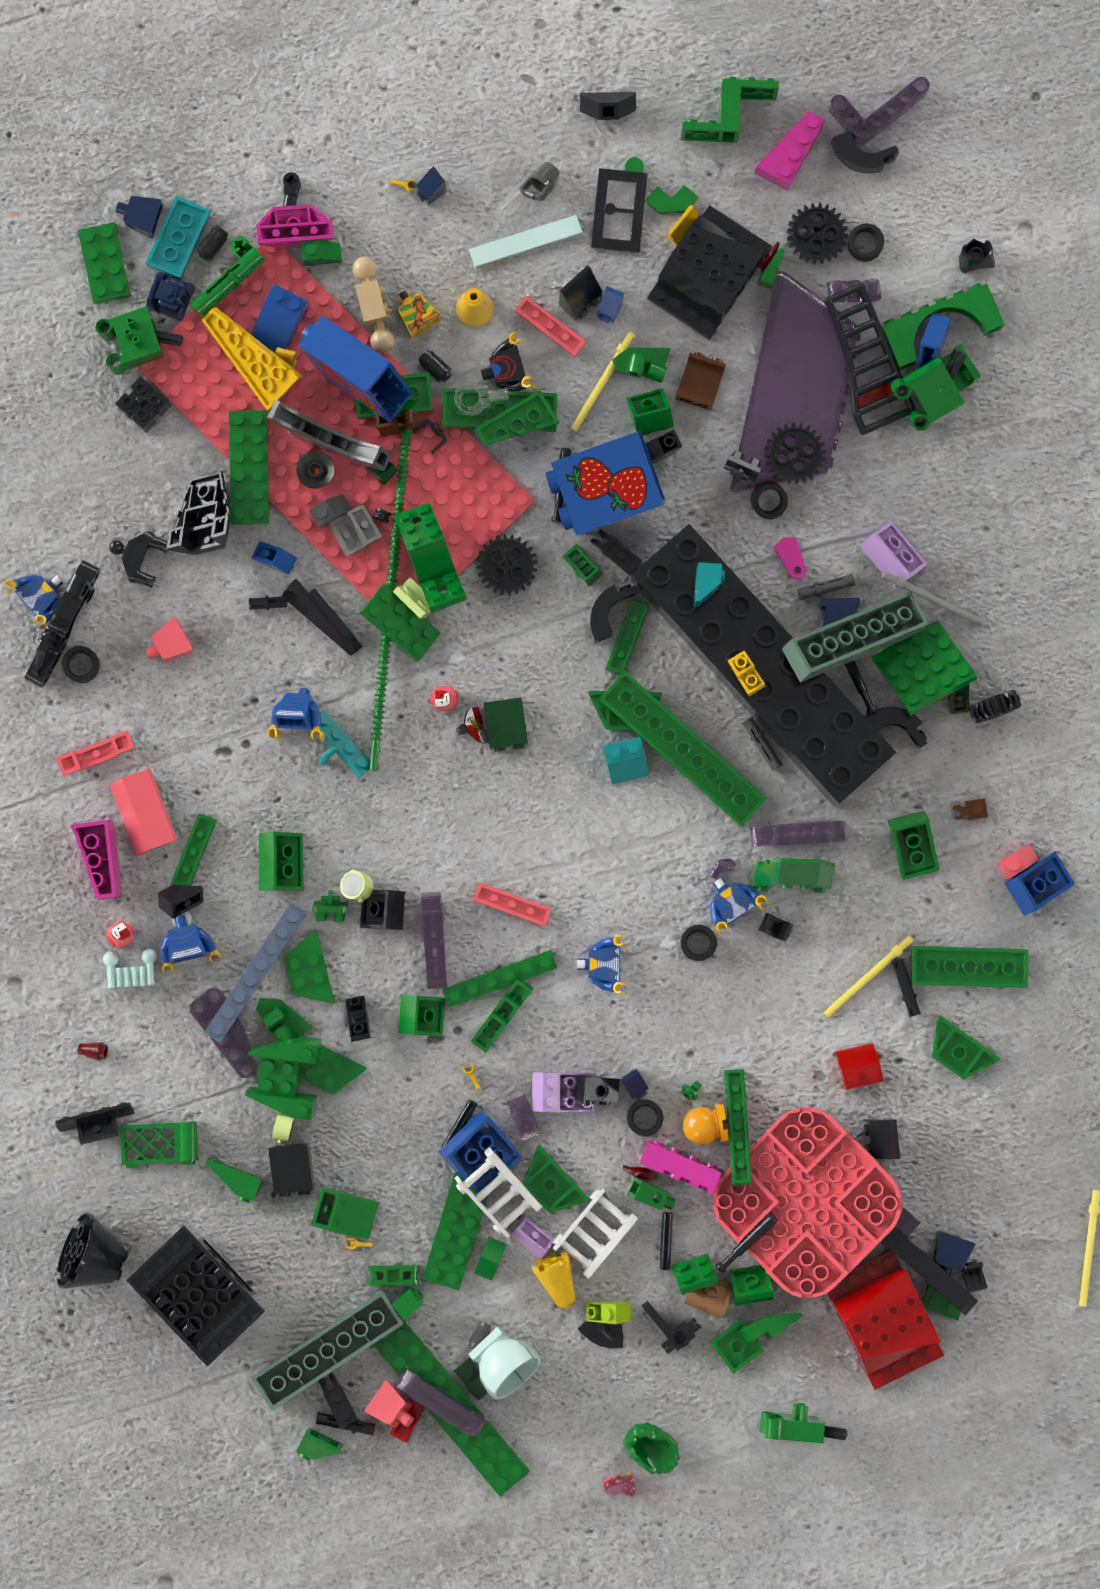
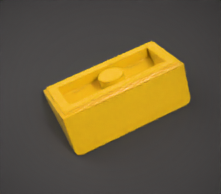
(682, 225)

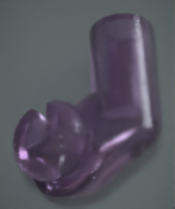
(720, 866)

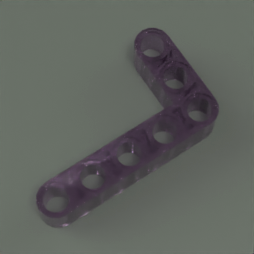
(880, 114)

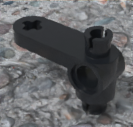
(688, 1329)

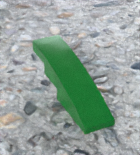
(502, 1014)

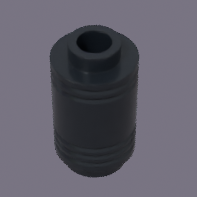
(212, 243)
(435, 366)

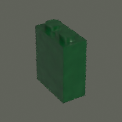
(505, 724)

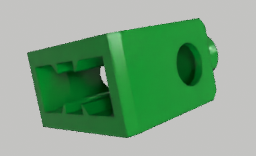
(644, 1192)

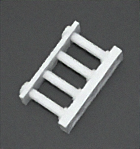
(515, 1189)
(614, 1235)

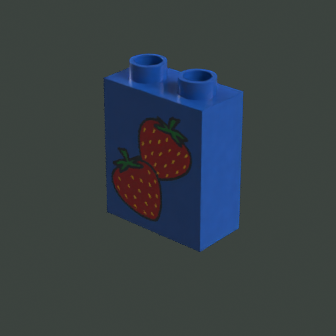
(355, 368)
(606, 483)

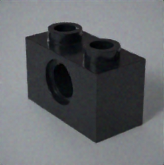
(587, 1086)

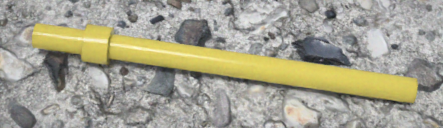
(602, 382)
(896, 951)
(1094, 1210)

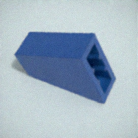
(933, 339)

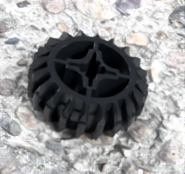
(995, 706)

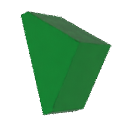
(490, 1258)

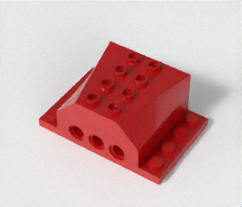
(885, 1320)

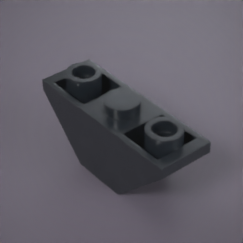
(608, 104)
(663, 446)
(358, 1019)

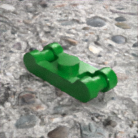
(393, 1275)

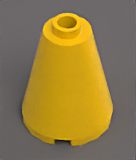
(474, 307)
(556, 1277)

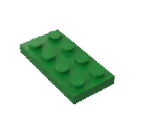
(104, 263)
(419, 402)
(399, 623)

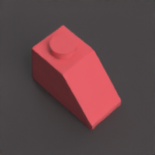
(1017, 861)

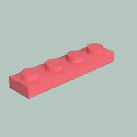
(550, 326)
(512, 904)

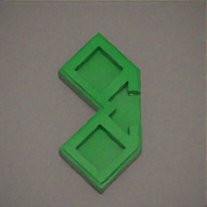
(678, 203)

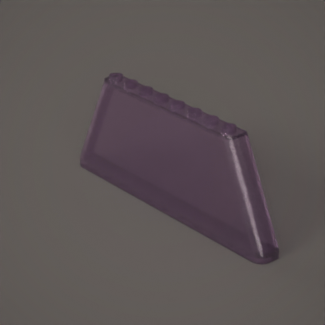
(796, 378)

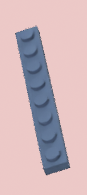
(254, 973)

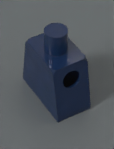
(141, 214)
(951, 1252)

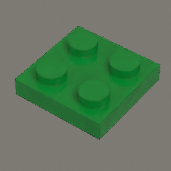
(694, 1274)
(734, 1348)

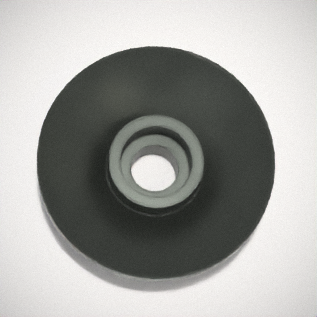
(313, 460)

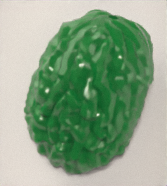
(652, 1448)

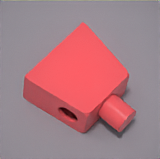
(170, 642)
(390, 1406)

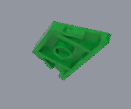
(607, 717)
(308, 970)
(959, 1051)
(331, 1071)
(551, 1184)

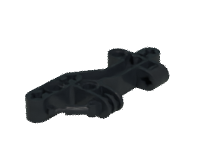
(57, 633)

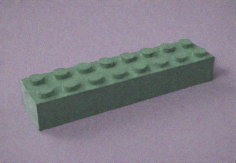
(855, 636)
(327, 1350)

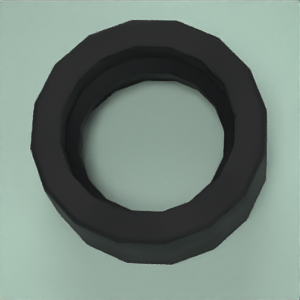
(865, 257)
(762, 487)
(83, 678)
(698, 928)
(645, 1132)

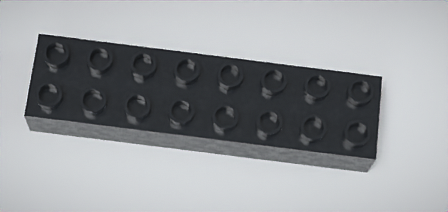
(805, 718)

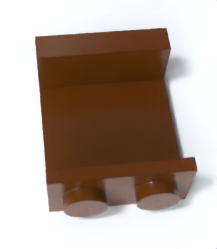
(700, 380)

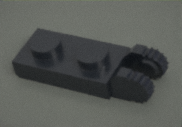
(617, 553)
(338, 1402)

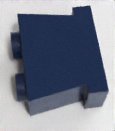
(838, 608)

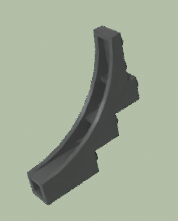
(328, 438)

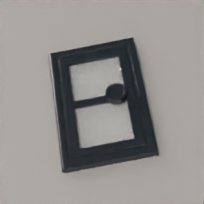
(619, 210)

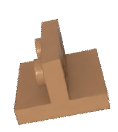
(711, 1299)

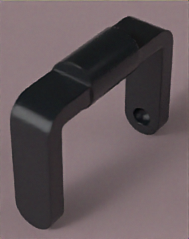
(437, 430)

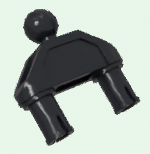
(134, 555)

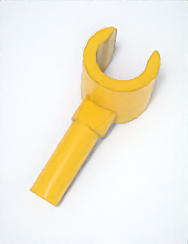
(404, 184)
(471, 1074)
(354, 1243)

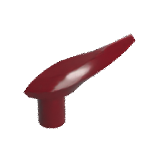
(769, 257)
(640, 1172)

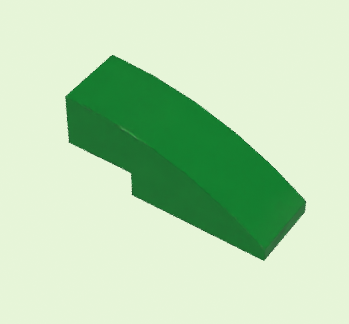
(768, 1326)

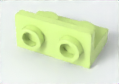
(413, 597)

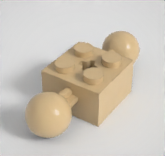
(371, 303)

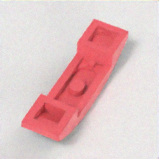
(95, 754)

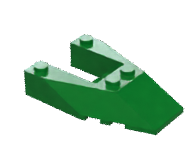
(790, 872)

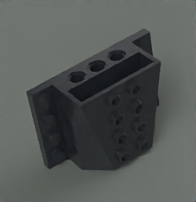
(708, 271)
(197, 1294)

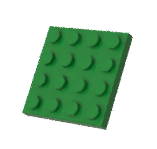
(924, 668)

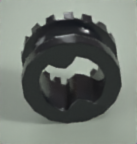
(382, 514)

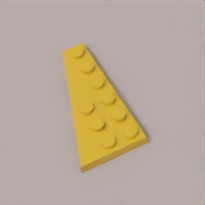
(259, 366)

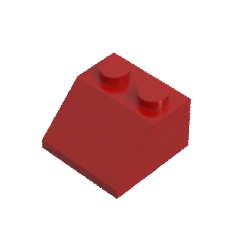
(859, 1066)

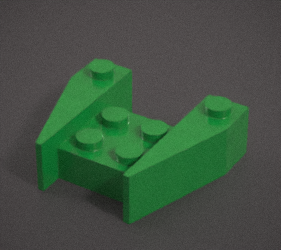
(281, 1074)

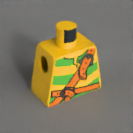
(416, 313)

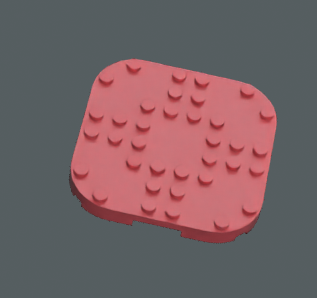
(827, 1202)

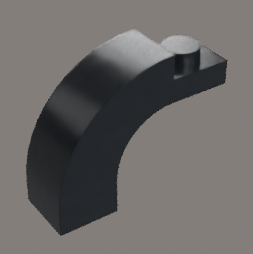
(859, 160)
(599, 621)
(899, 717)

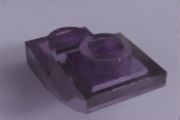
(523, 1117)

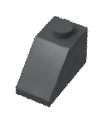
(329, 510)

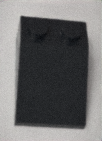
(580, 294)
(882, 1138)

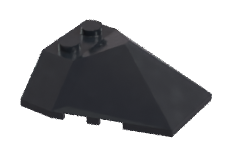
(203, 518)

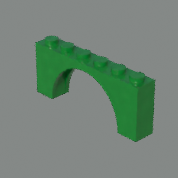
(975, 304)

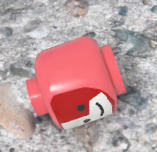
(444, 698)
(120, 934)

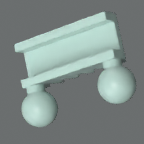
(130, 975)

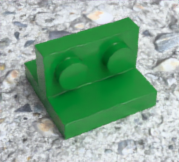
(751, 1285)

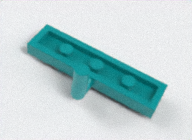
(342, 746)

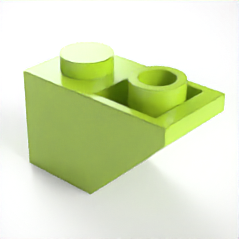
(608, 1312)

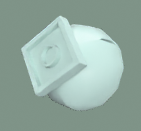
(499, 1358)

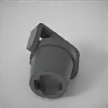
(542, 180)

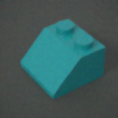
(707, 582)
(626, 760)

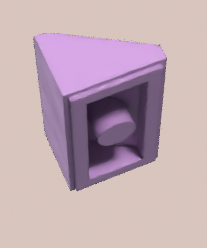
(532, 1237)

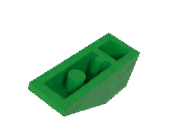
(240, 1182)

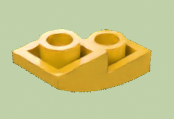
(746, 673)

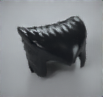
(976, 256)

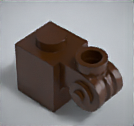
(398, 423)

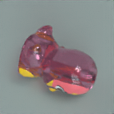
(618, 1484)

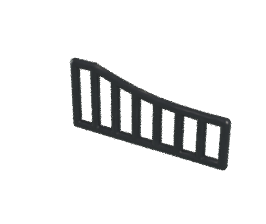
(849, 353)

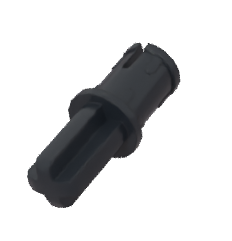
(268, 602)

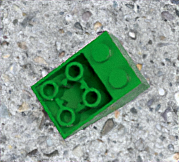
(344, 1213)

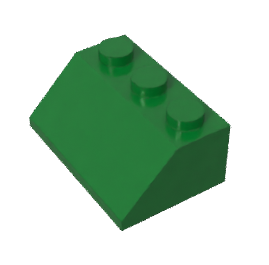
(281, 861)

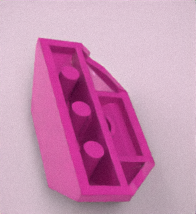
(292, 225)

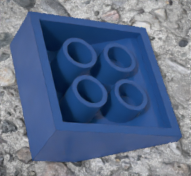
(467, 1148)

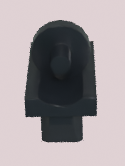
(742, 469)

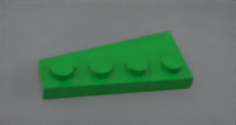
(522, 418)

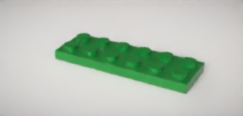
(455, 419)
(249, 467)
(969, 967)
(454, 1238)

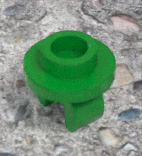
(689, 1092)

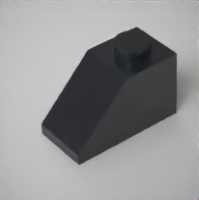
(179, 899)

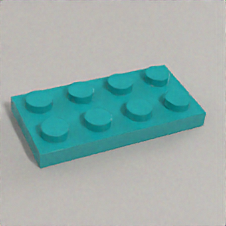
(178, 237)

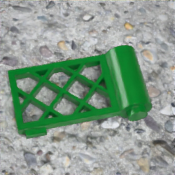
(184, 1144)

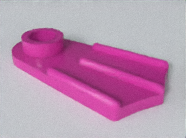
(791, 556)

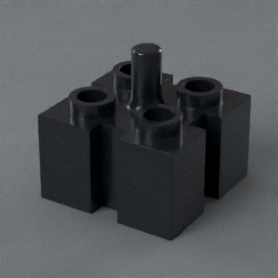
(143, 404)

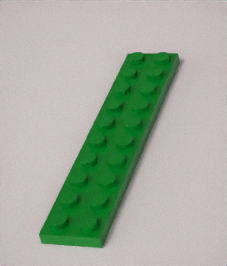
(682, 749)
(489, 1450)

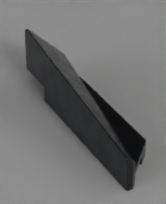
(322, 616)

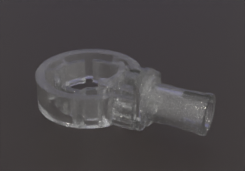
(492, 395)

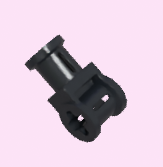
(291, 192)

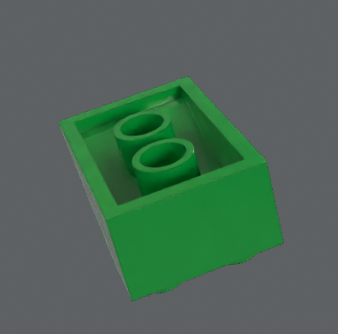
(913, 845)

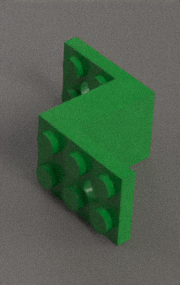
(729, 110)
(430, 557)

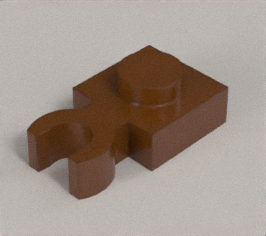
(974, 809)

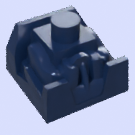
(170, 296)

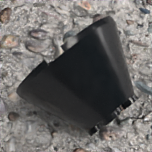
(90, 1255)

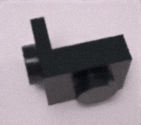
(776, 927)
(974, 1277)

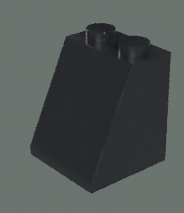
(291, 1169)

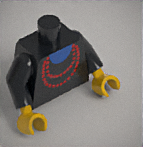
(507, 366)

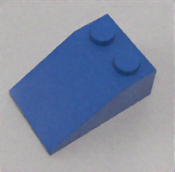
(279, 318)
(1039, 883)

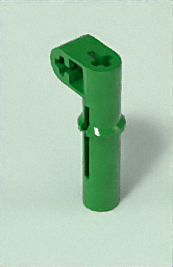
(231, 277)

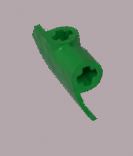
(643, 362)
(281, 1019)

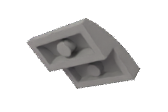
(355, 530)

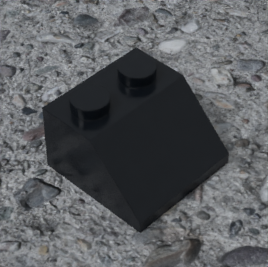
(383, 910)

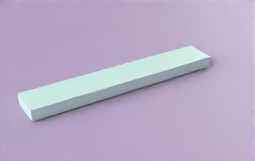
(525, 241)

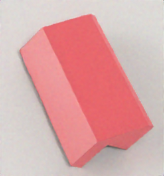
(143, 812)

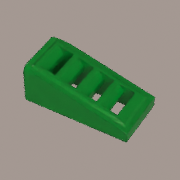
(768, 276)
(591, 578)

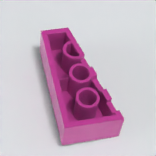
(788, 155)
(100, 856)
(680, 1167)

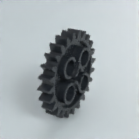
(828, 245)
(787, 468)
(524, 564)

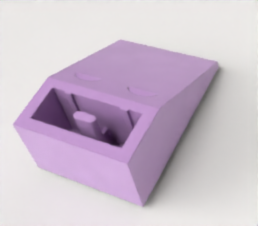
(557, 1092)

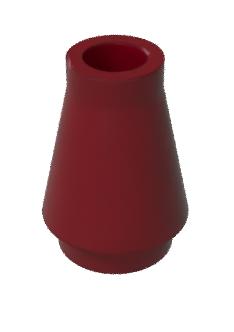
(94, 1050)

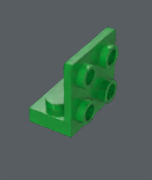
(966, 374)

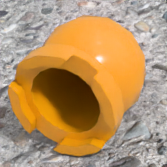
(705, 1125)

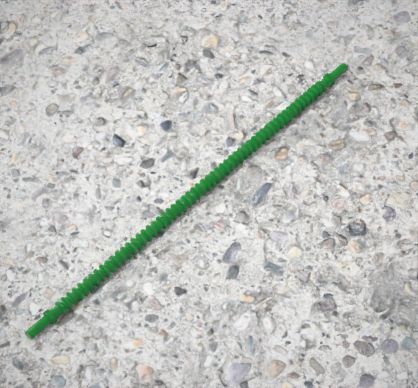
(375, 746)

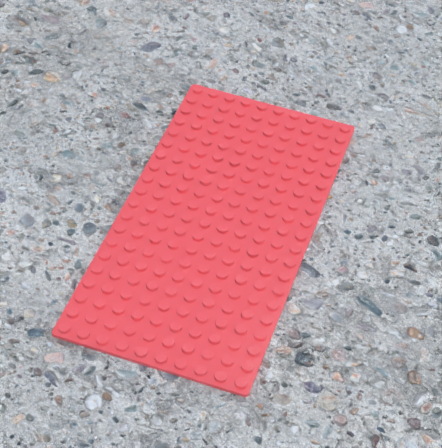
(461, 480)

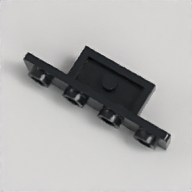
(96, 1124)

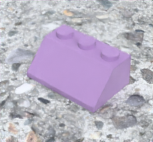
(893, 553)

